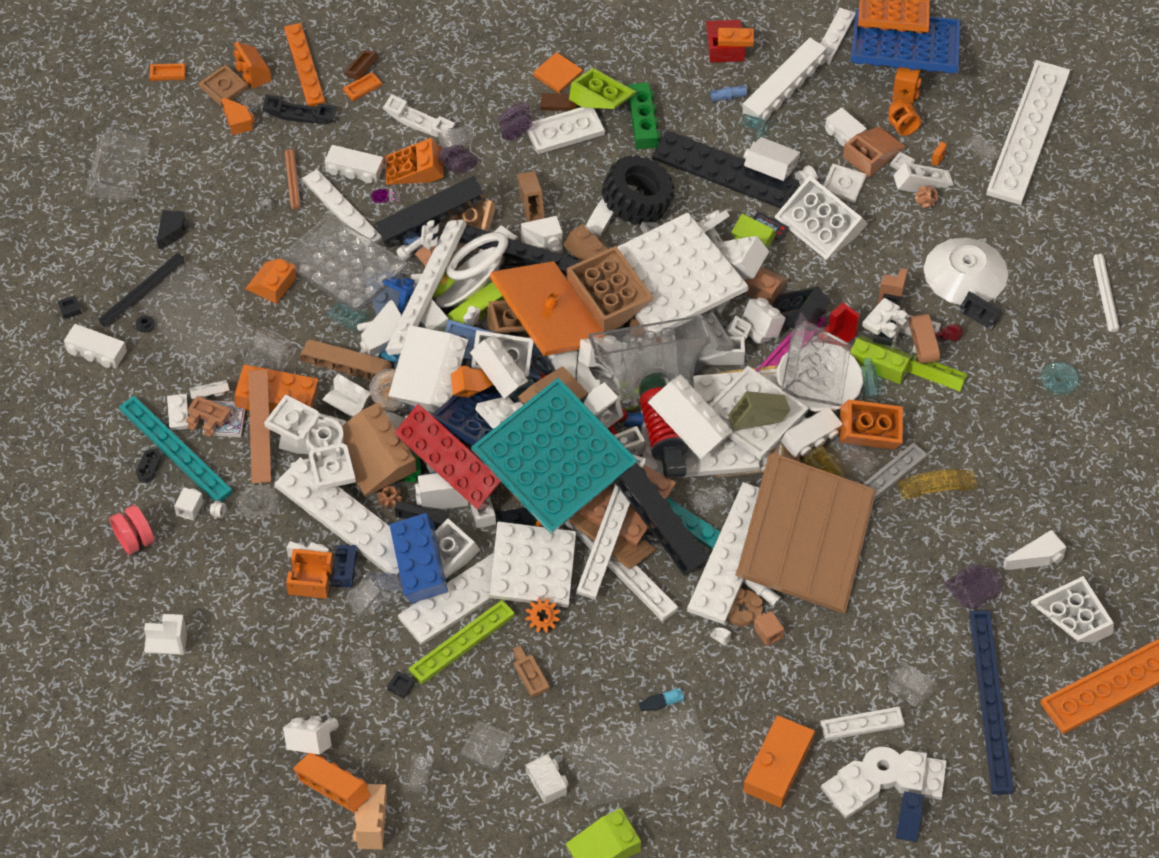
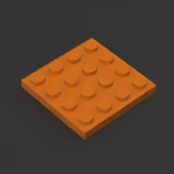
(895, 14)

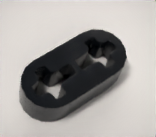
(152, 467)

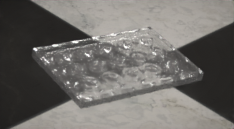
(343, 262)

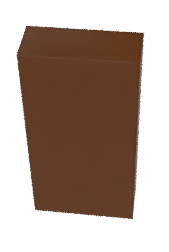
(361, 64)
(556, 102)

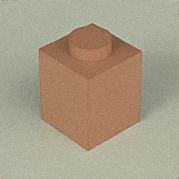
(768, 628)

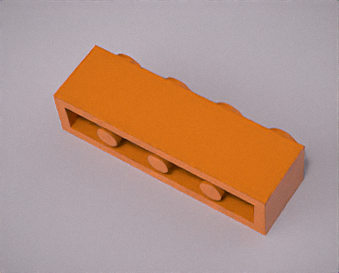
(332, 781)

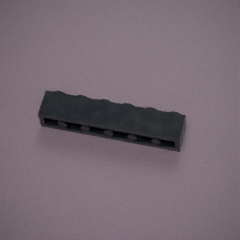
(437, 207)
(661, 519)

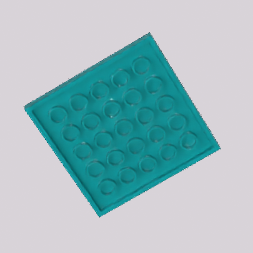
(554, 455)

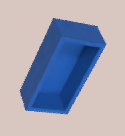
(418, 558)

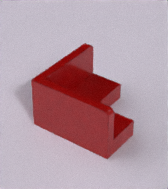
(843, 323)

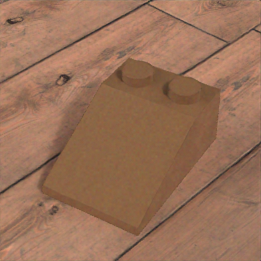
(560, 373)

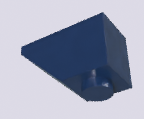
(910, 816)

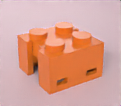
(310, 574)

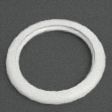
(461, 275)

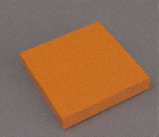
(558, 72)

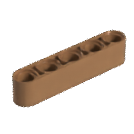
(343, 360)

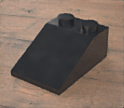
(801, 306)

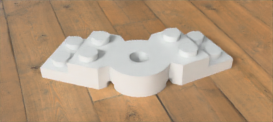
(302, 427)
(861, 781)

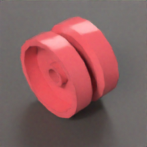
(131, 529)

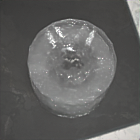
(379, 394)

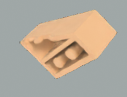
(371, 819)

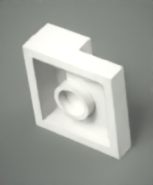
(497, 410)

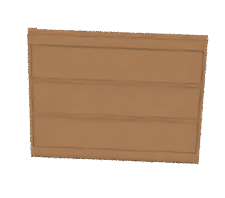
(806, 533)

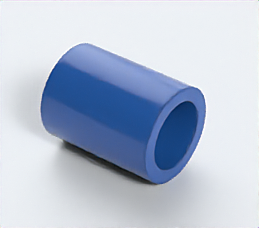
(634, 419)

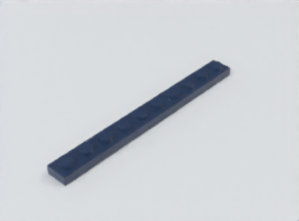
(991, 703)

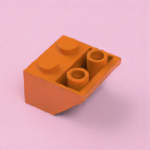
(251, 65)

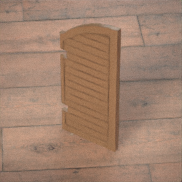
(623, 551)

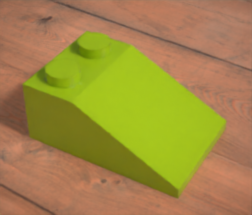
(598, 91)
(606, 838)

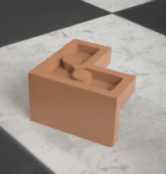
(893, 285)

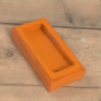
(167, 72)
(362, 86)

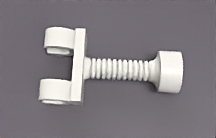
(405, 252)

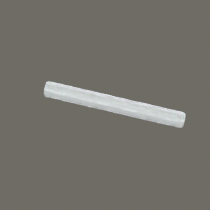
(1106, 294)

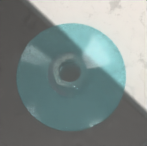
(1061, 371)

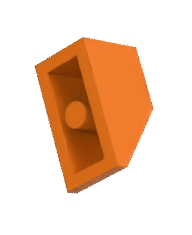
(237, 117)

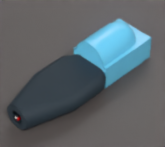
(661, 700)

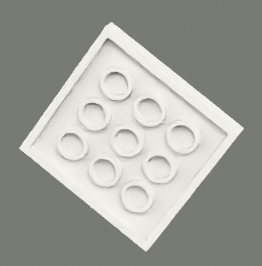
(762, 438)
(532, 564)

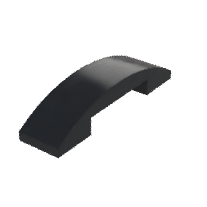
(300, 113)

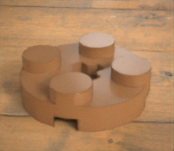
(745, 617)

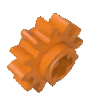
(536, 619)

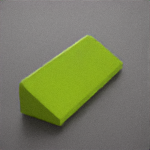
(936, 375)

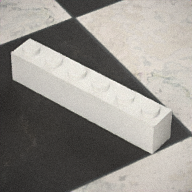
(785, 80)

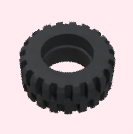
(645, 175)

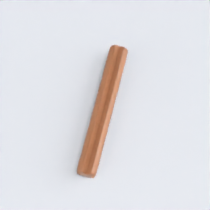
(292, 179)

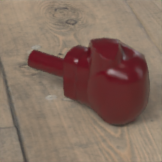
(951, 332)

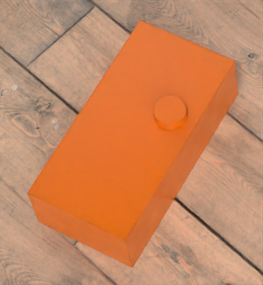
(778, 761)

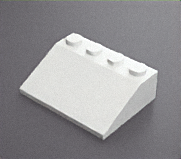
(820, 218)
(426, 367)

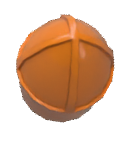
(908, 115)

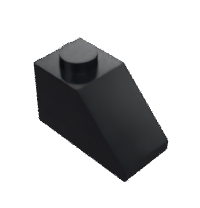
(171, 228)

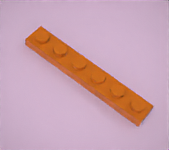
(304, 65)

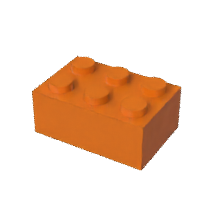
(871, 424)

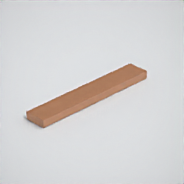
(258, 432)

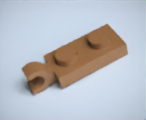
(530, 673)

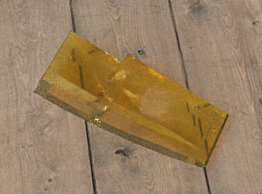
(821, 460)

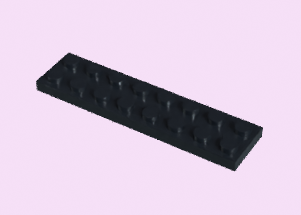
(722, 169)

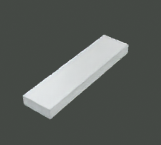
(862, 723)

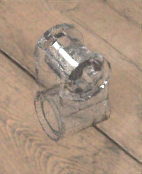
(454, 136)

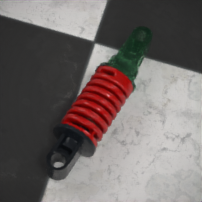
(663, 440)

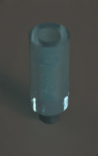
(869, 378)

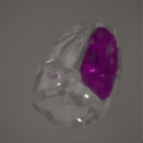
(386, 196)

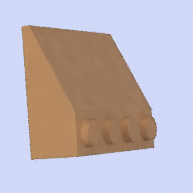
(609, 288)
(375, 450)

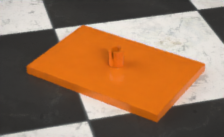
(546, 306)

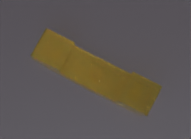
(937, 481)

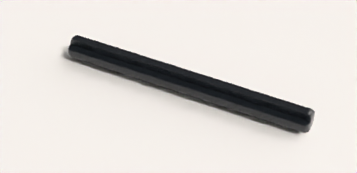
(141, 289)

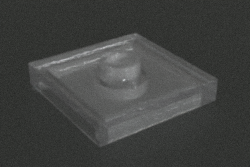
(487, 746)

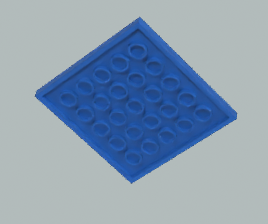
(928, 50)

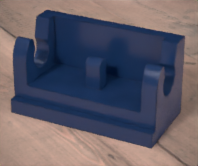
(344, 566)

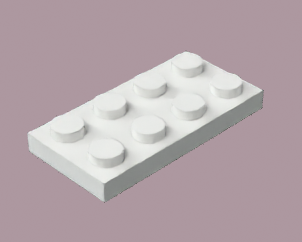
(565, 129)

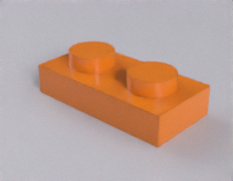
(736, 37)

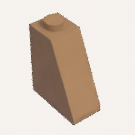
(530, 196)

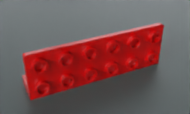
(448, 456)

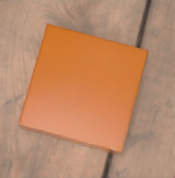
(939, 154)

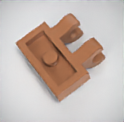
(209, 411)

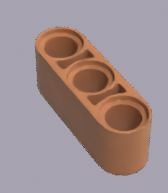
(924, 338)

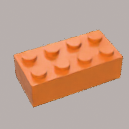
(280, 383)

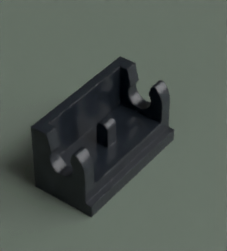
(980, 310)

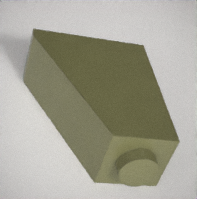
(758, 409)

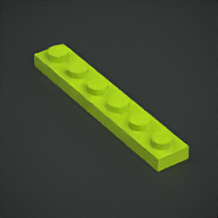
(461, 642)

